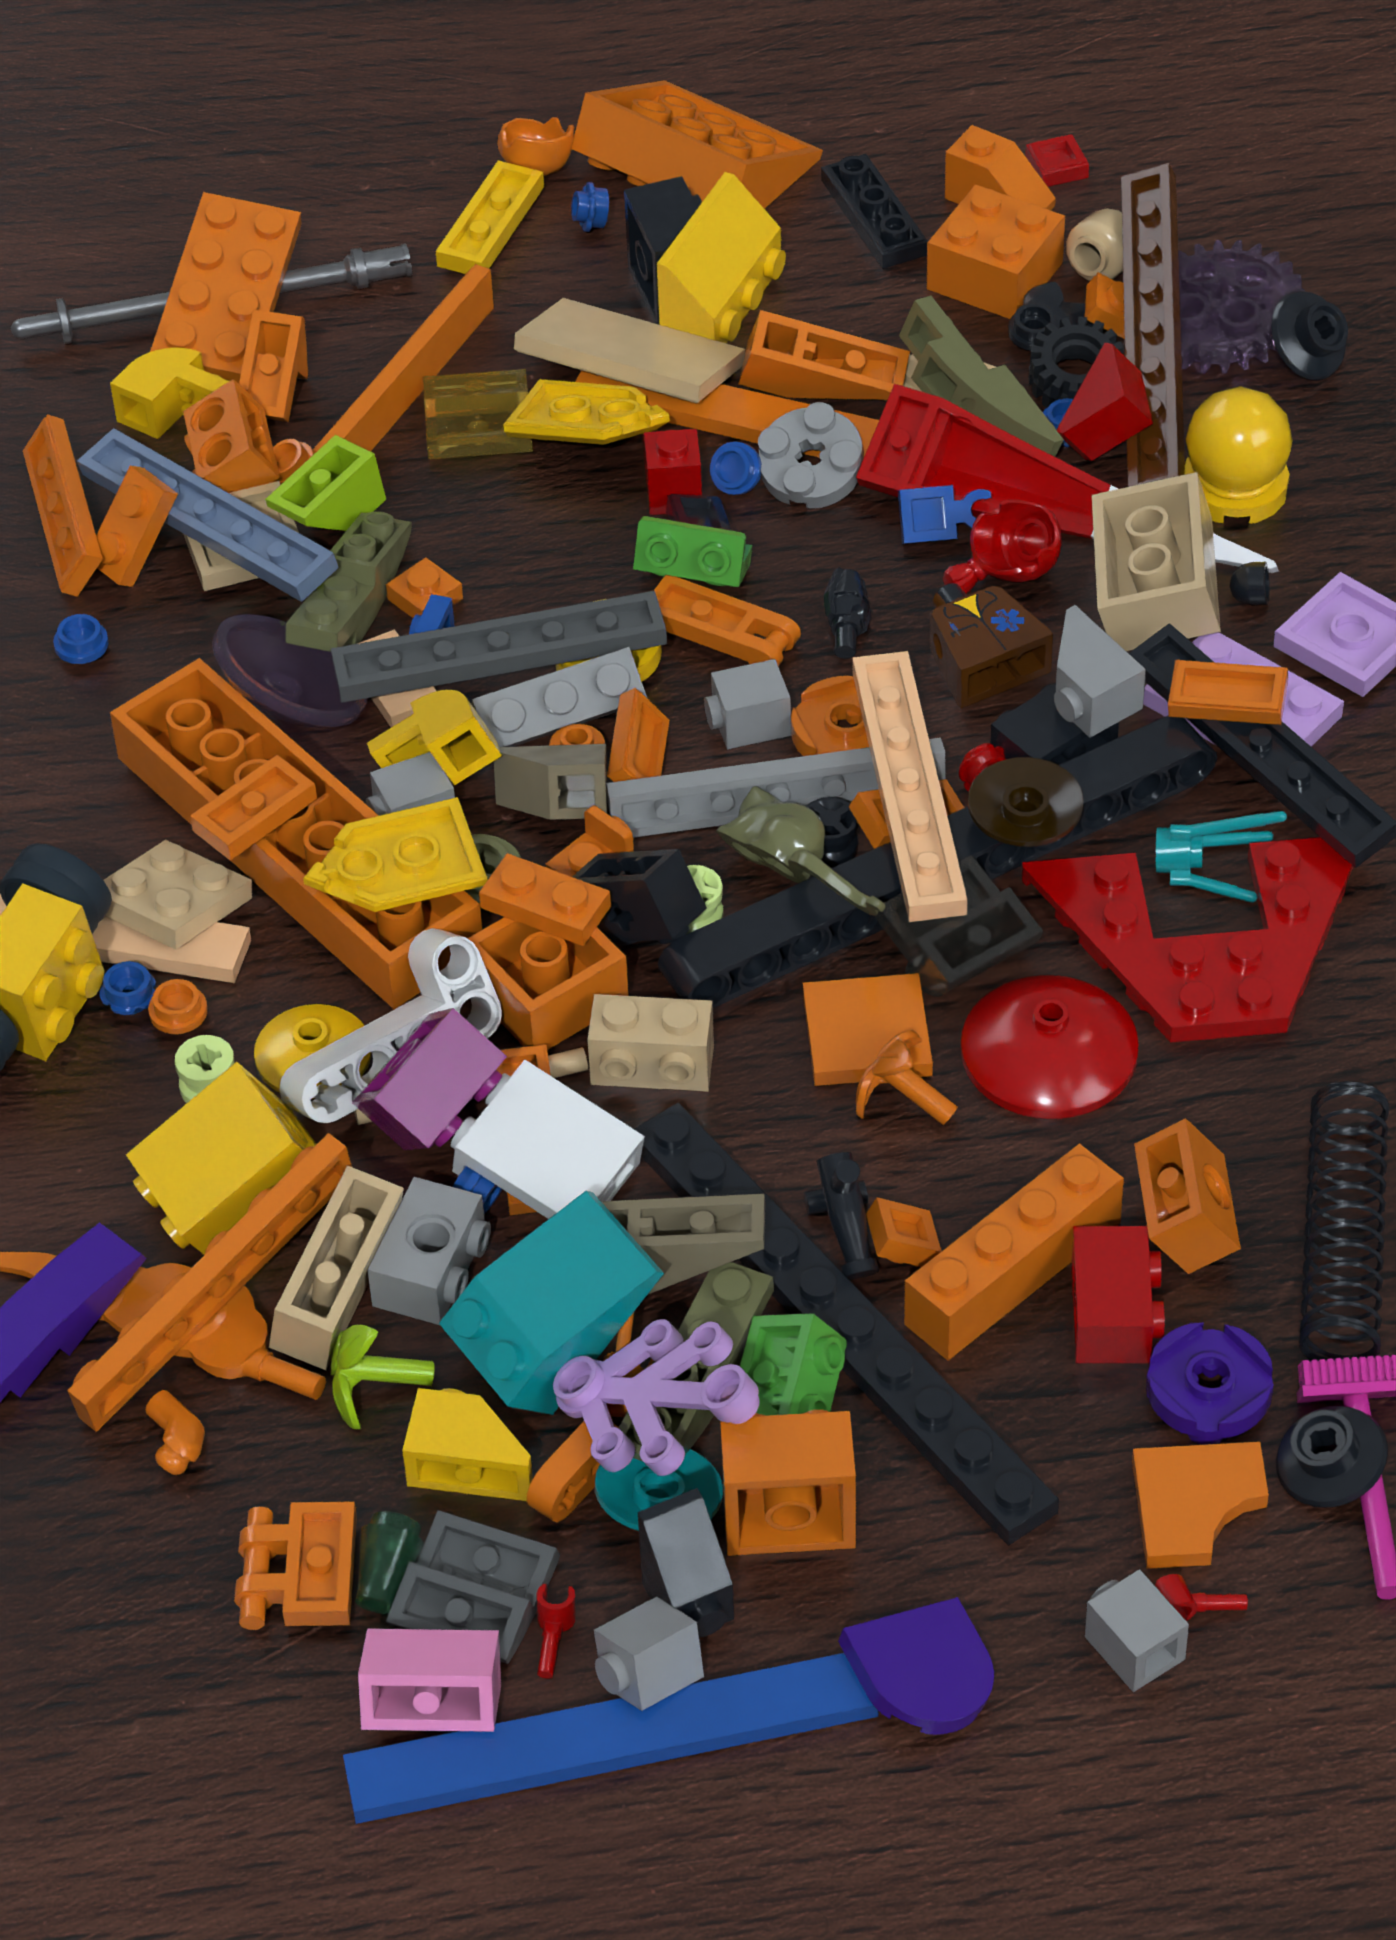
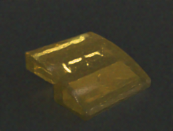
(469, 413)

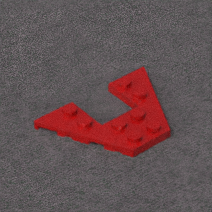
(1205, 981)

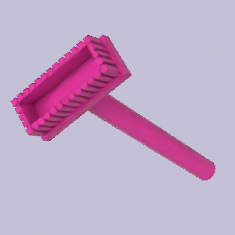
(1354, 1383)

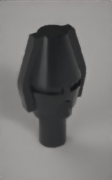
(846, 610)

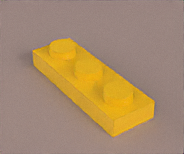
(490, 217)

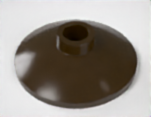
(1025, 801)

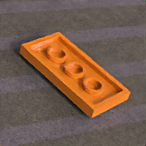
(227, 270)

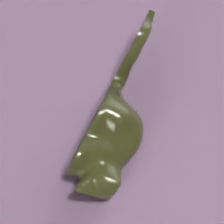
(790, 843)

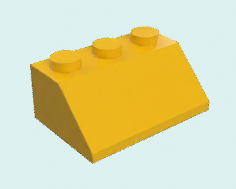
(719, 264)

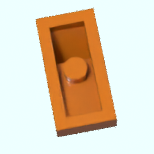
(274, 361)

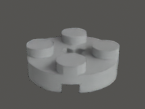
(805, 430)

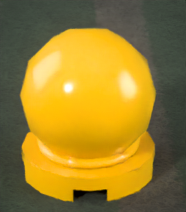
(1240, 453)

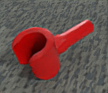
(1179, 1596)
(553, 1620)

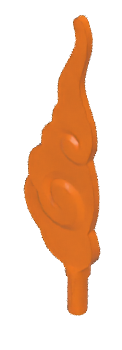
(227, 1346)

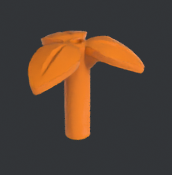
(894, 1067)

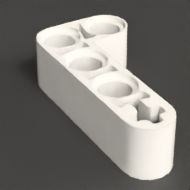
(440, 990)

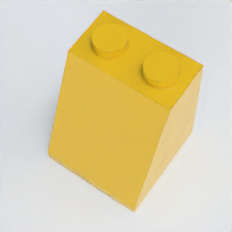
(217, 1156)

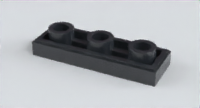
(874, 210)

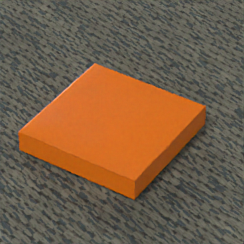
(856, 1018)

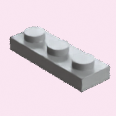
(558, 698)

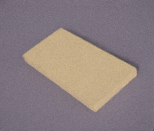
(629, 350)

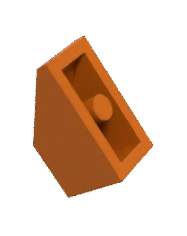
(995, 165)

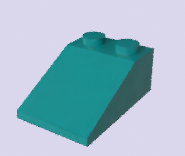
(551, 1301)

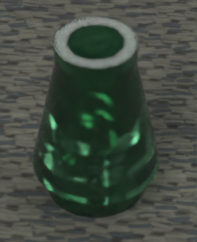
(384, 1556)

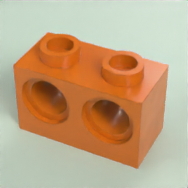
(230, 440)

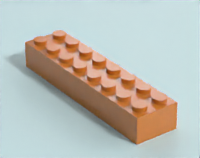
(199, 739)

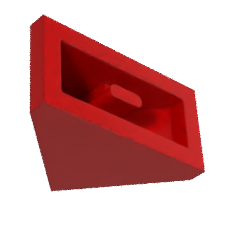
(1107, 406)

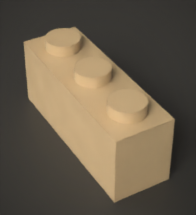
(334, 1268)

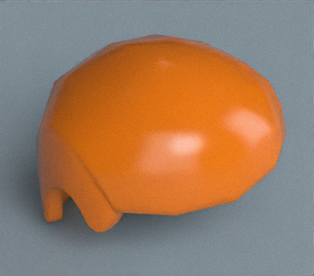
(536, 144)

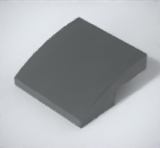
(474, 1581)

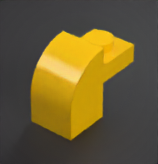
(160, 387)
(444, 727)

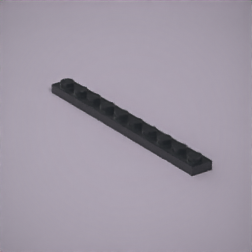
(875, 1354)

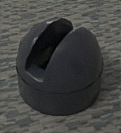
(1251, 583)

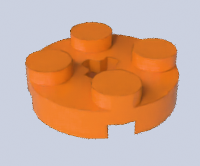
(817, 717)

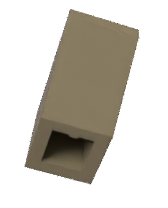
(552, 779)

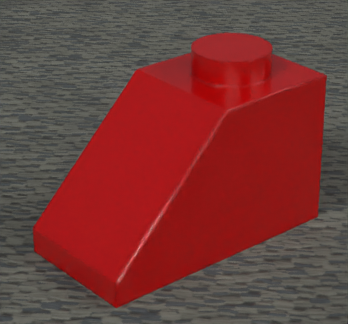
(671, 466)

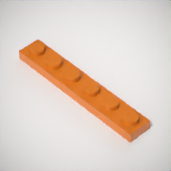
(198, 1295)

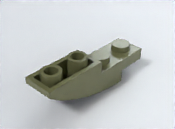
(957, 373)
(351, 597)
(731, 1299)

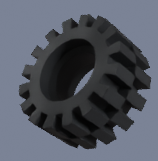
(1061, 344)

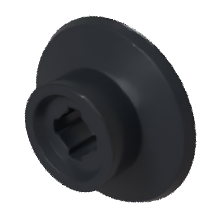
(1309, 334)
(1333, 1476)

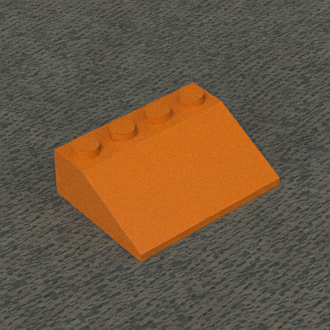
(670, 133)

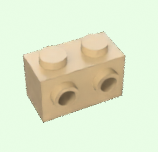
(651, 1042)

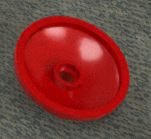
(1049, 1047)

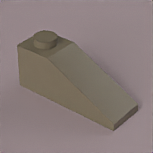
(693, 1232)

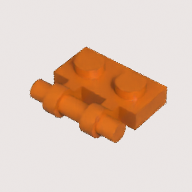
(318, 1565)

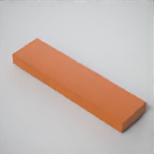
(62, 505)

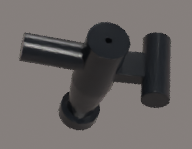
(844, 1200)

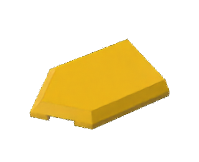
(583, 413)
(401, 858)

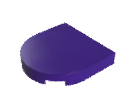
(922, 1666)

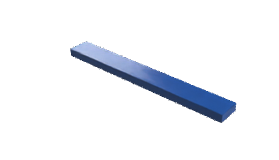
(604, 1738)

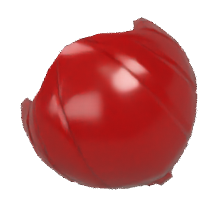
(1011, 544)

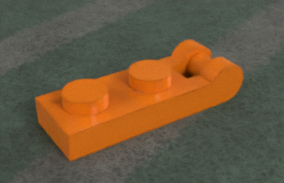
(724, 621)

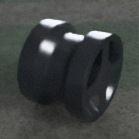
(840, 829)

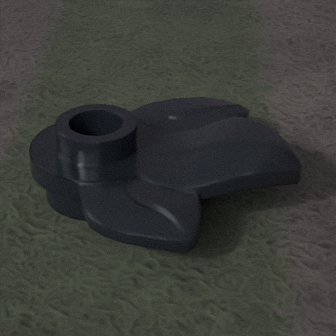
(1041, 307)

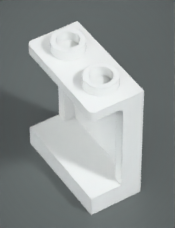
(546, 1143)

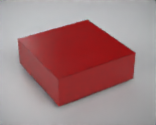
(1058, 160)

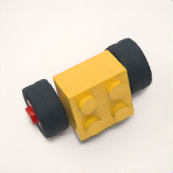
(47, 948)

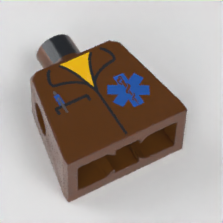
(986, 642)

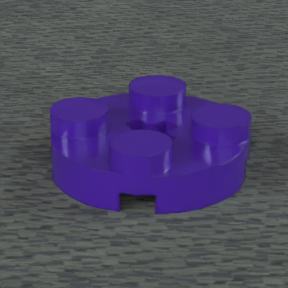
(1205, 1412)

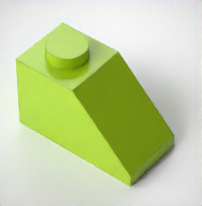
(331, 487)

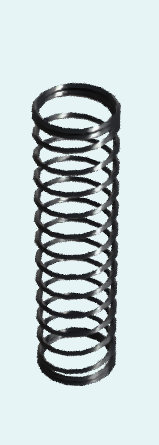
(1353, 1321)

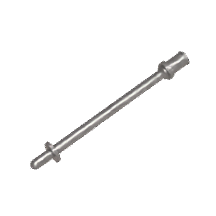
(355, 269)

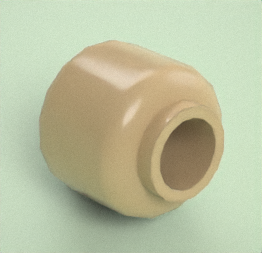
(1097, 245)

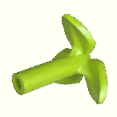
(351, 1366)

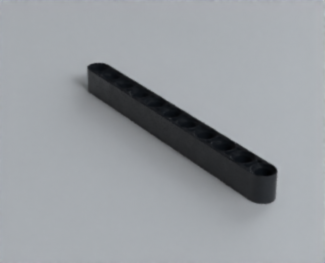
(815, 921)

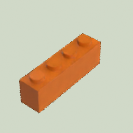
(1010, 1252)

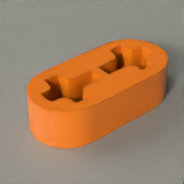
(565, 1477)

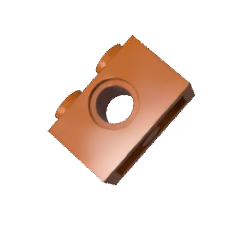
(1187, 1196)

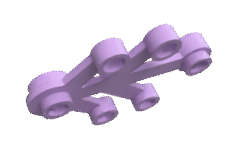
(588, 1384)

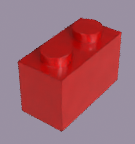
(1114, 1294)

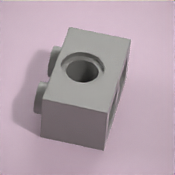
(428, 1251)

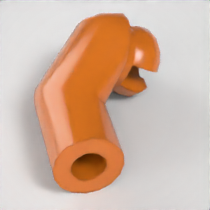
(182, 1432)

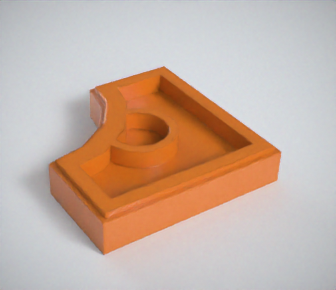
(1191, 1495)

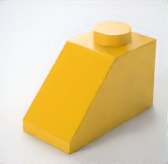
(463, 1448)

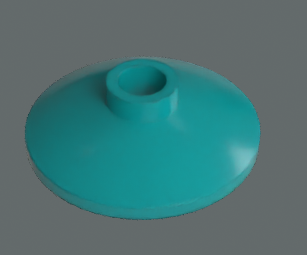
(638, 1487)

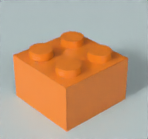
(994, 251)
(546, 980)
(789, 1483)

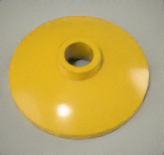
(300, 1034)

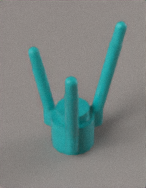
(1182, 849)

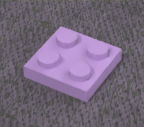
(1343, 634)

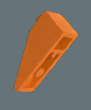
(818, 362)

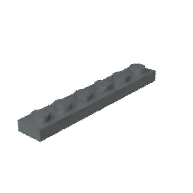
(498, 646)

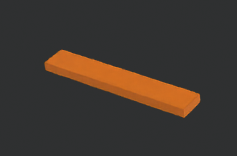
(419, 357)
(732, 411)

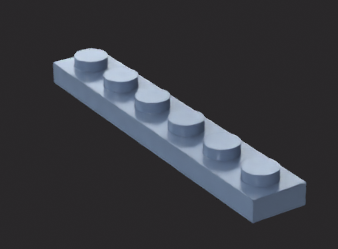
(217, 518)

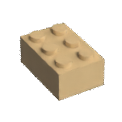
(1155, 560)

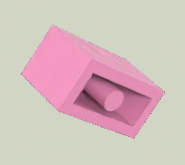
(430, 1680)

